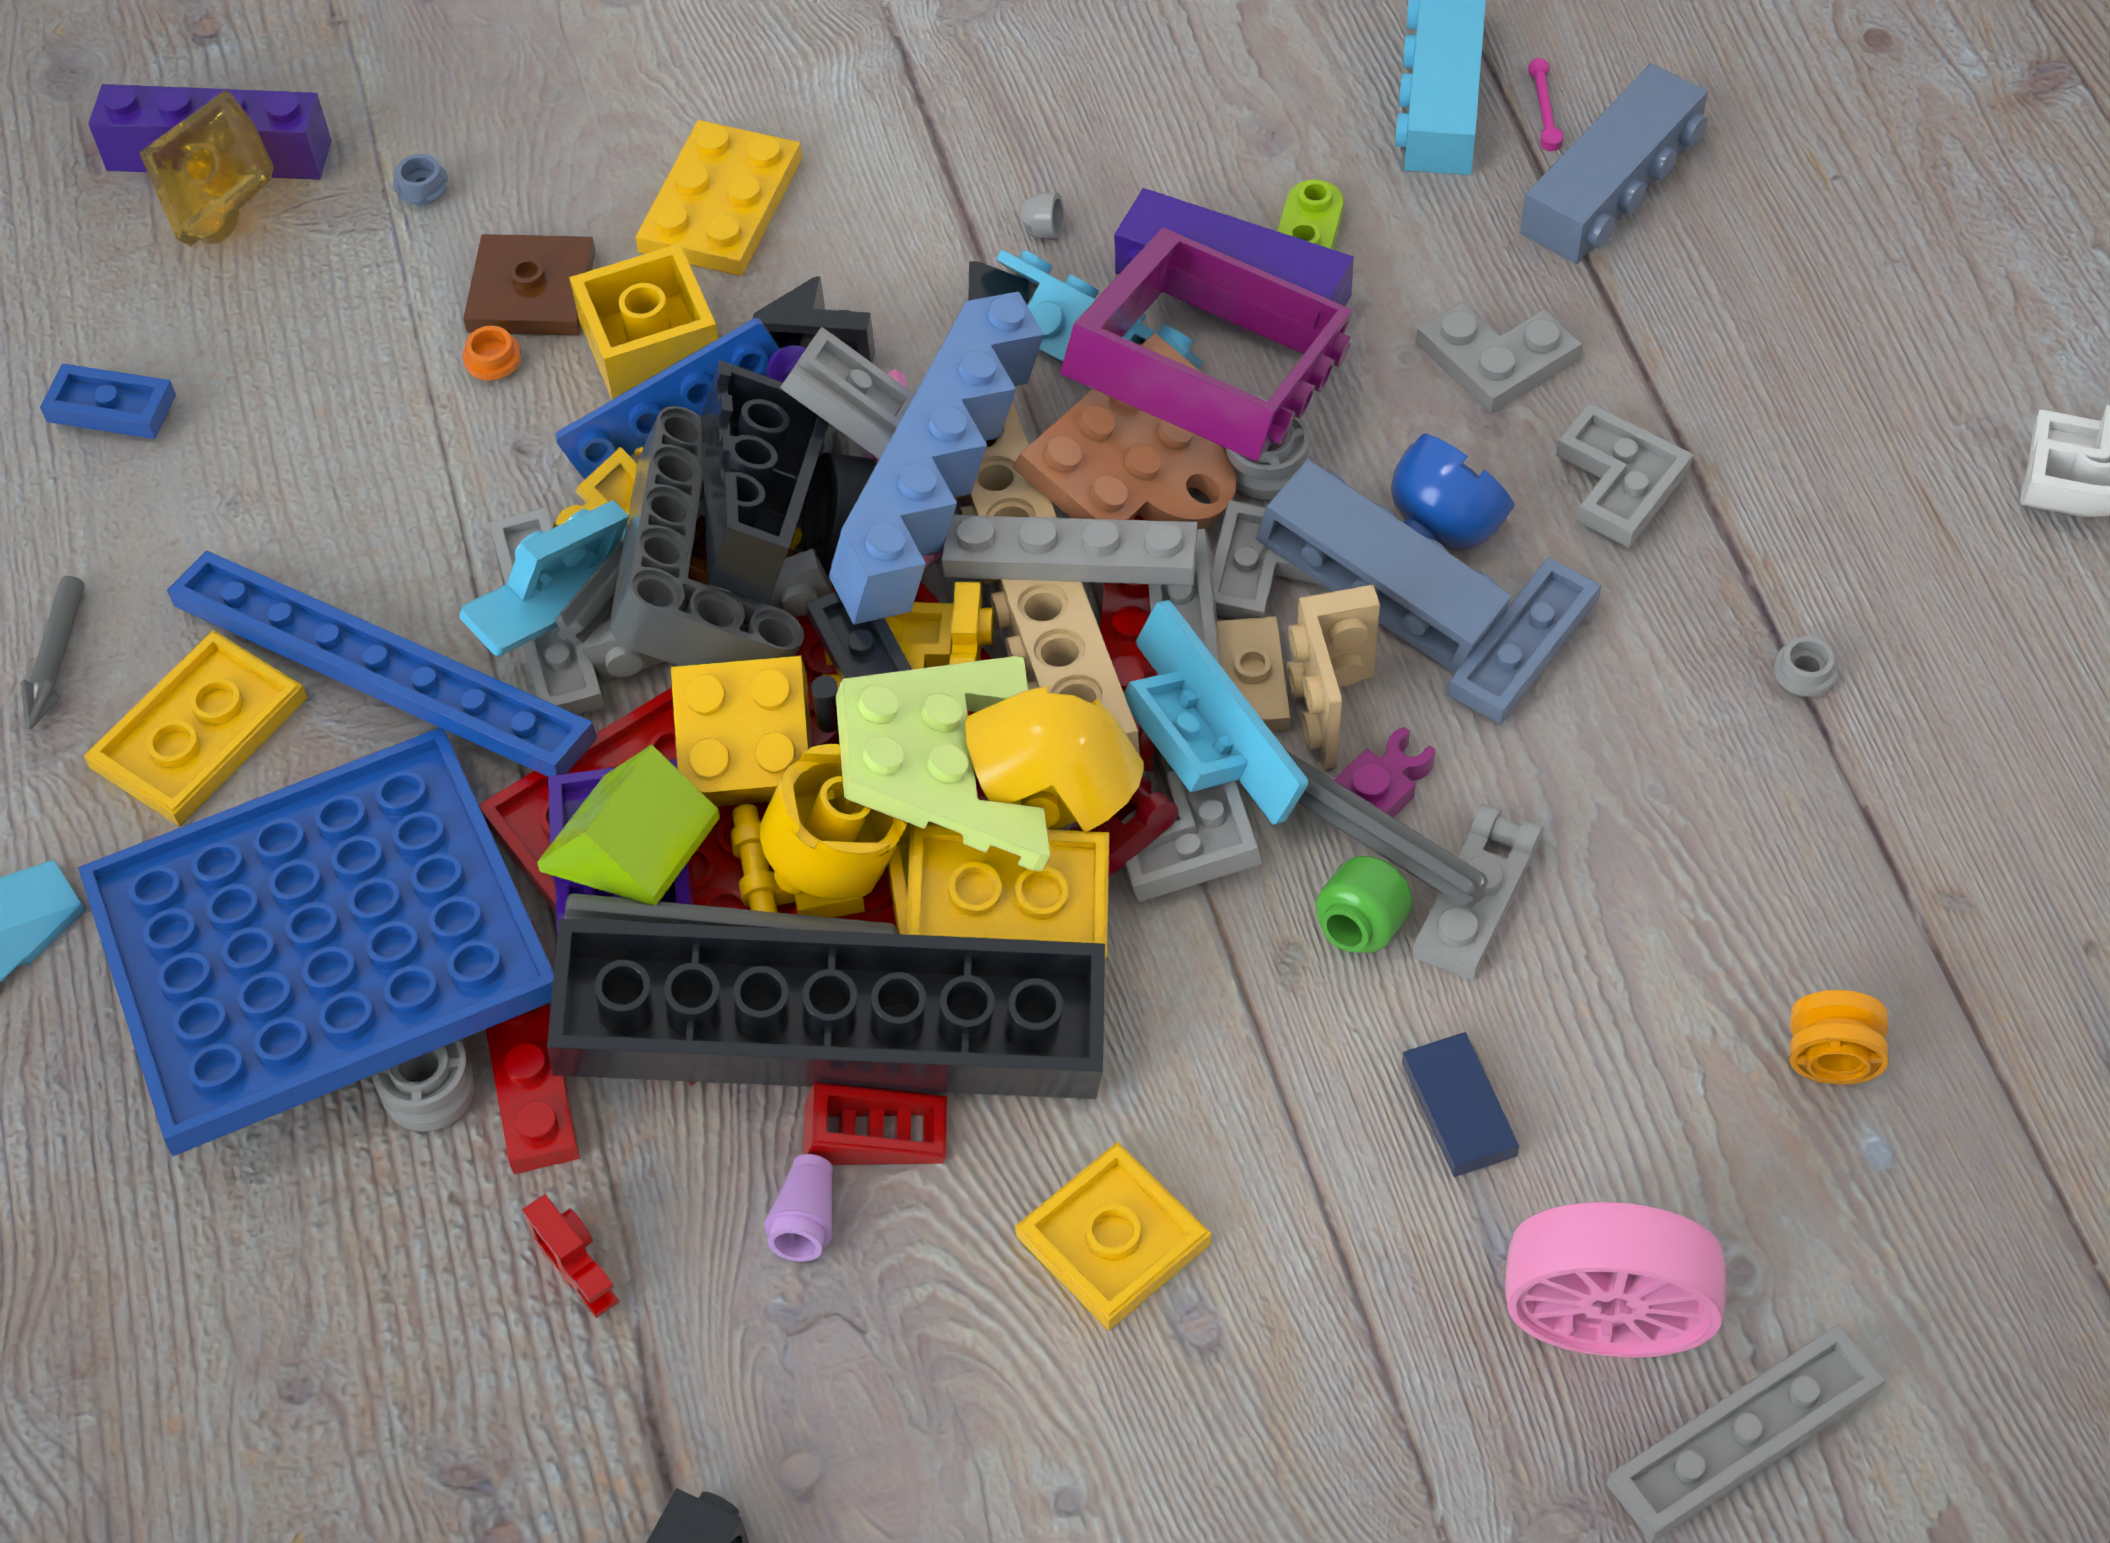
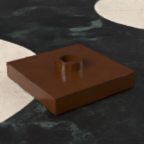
(526, 283)

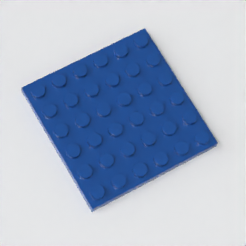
(313, 939)

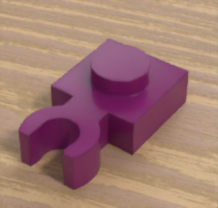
(1389, 779)

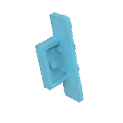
(1060, 304)
(545, 578)
(1205, 720)

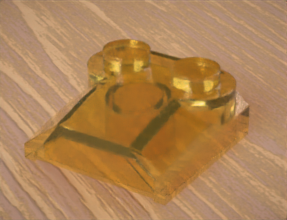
(208, 170)

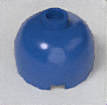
(1446, 497)

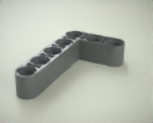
(654, 600)

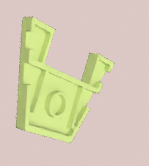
(911, 757)

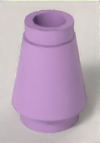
(802, 1211)

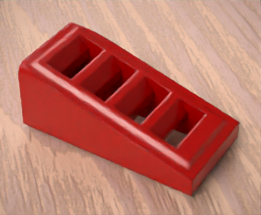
(851, 1149)

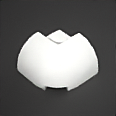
(2069, 465)

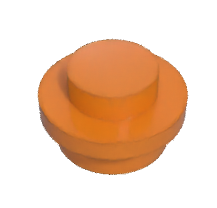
(491, 353)

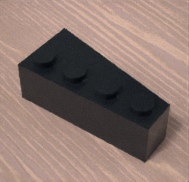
(756, 477)

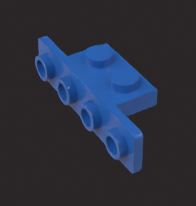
(686, 384)

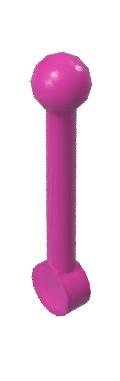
(1551, 137)

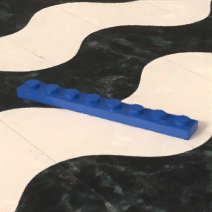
(384, 665)

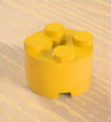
(819, 837)

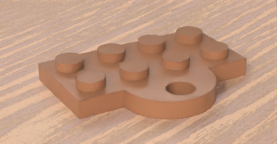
(1126, 463)

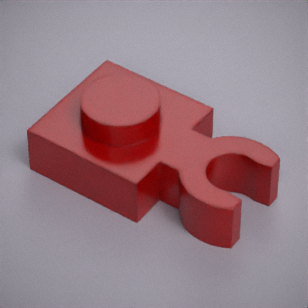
(564, 1243)

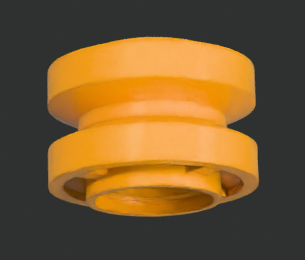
(1839, 1037)

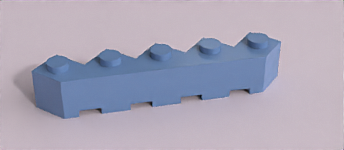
(933, 457)

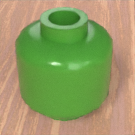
(1363, 904)

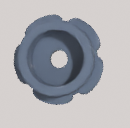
(420, 179)

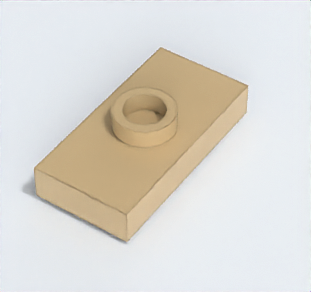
(1255, 665)

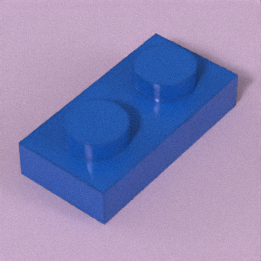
(108, 401)

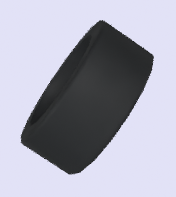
(830, 499)

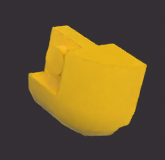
(1054, 757)

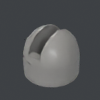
(1043, 215)

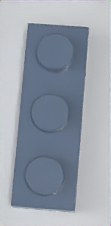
(1524, 640)

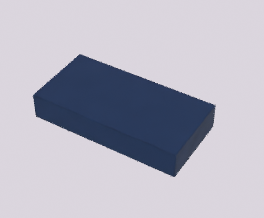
(1460, 1104)

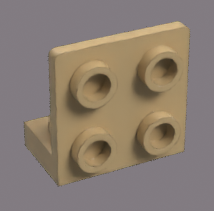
(1331, 649)

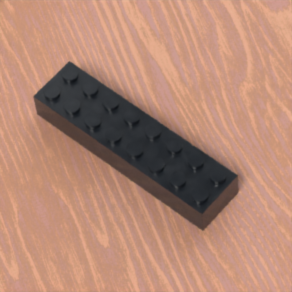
(827, 1009)

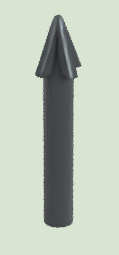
(38, 692)

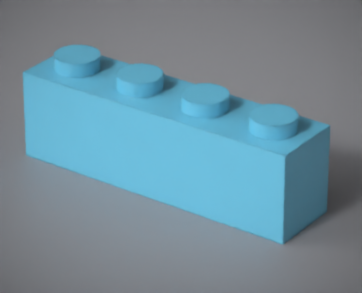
(1442, 86)

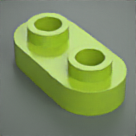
(1313, 212)

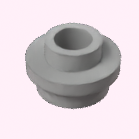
(1810, 654)

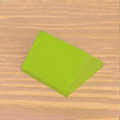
(633, 830)

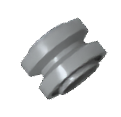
(1275, 467)
(432, 1102)

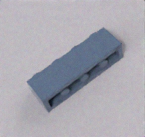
(1614, 163)
(1357, 543)

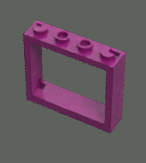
(1182, 394)

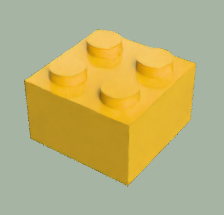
(642, 316)
(740, 726)

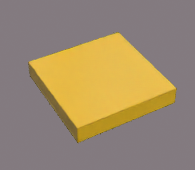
(1113, 1235)

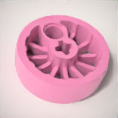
(1616, 1280)

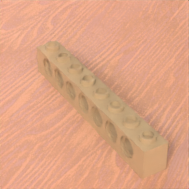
(1046, 619)

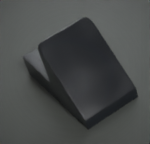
(801, 314)

